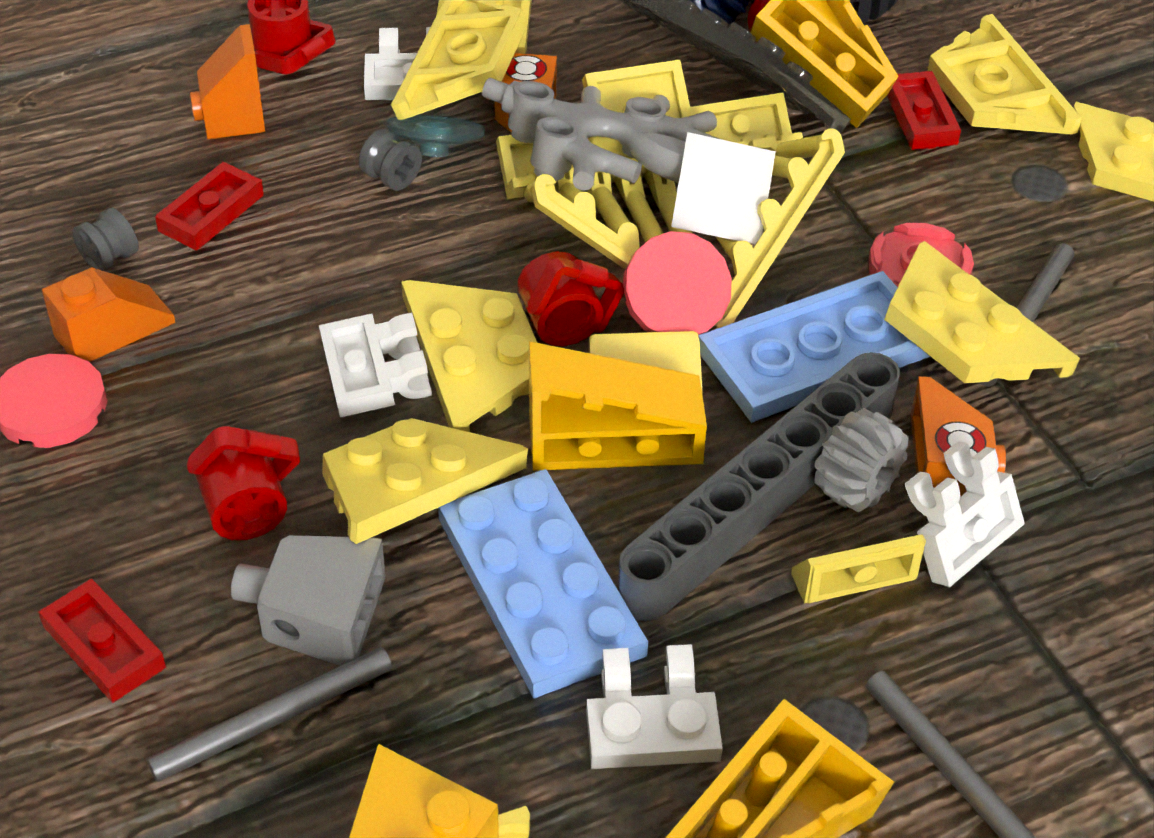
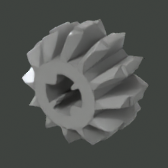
(861, 459)

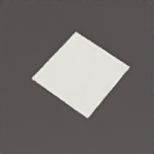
(722, 188)

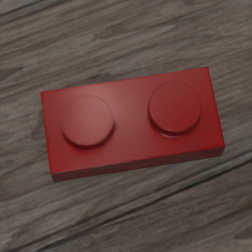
(923, 111)
(209, 205)
(102, 640)

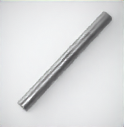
(1043, 285)
(268, 714)
(946, 758)

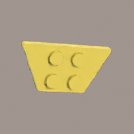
(459, 55)
(1000, 84)
(1118, 150)
(969, 325)
(472, 347)
(411, 472)

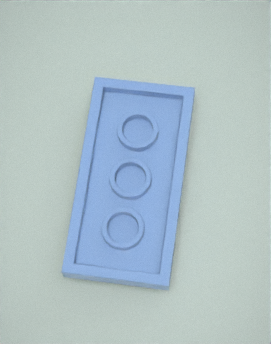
(795, 348)
(540, 582)

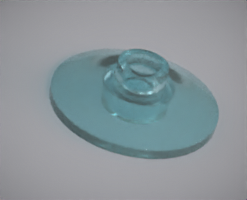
(435, 132)

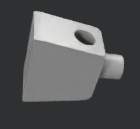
(316, 594)

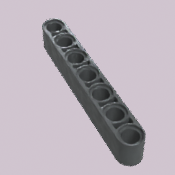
(747, 491)

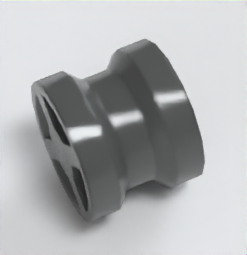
(390, 159)
(105, 239)

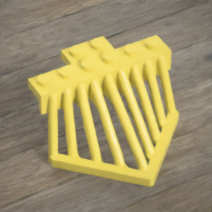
(746, 121)

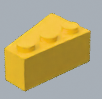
(833, 48)
(611, 412)
(787, 784)
(418, 803)

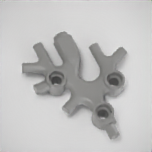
(563, 129)

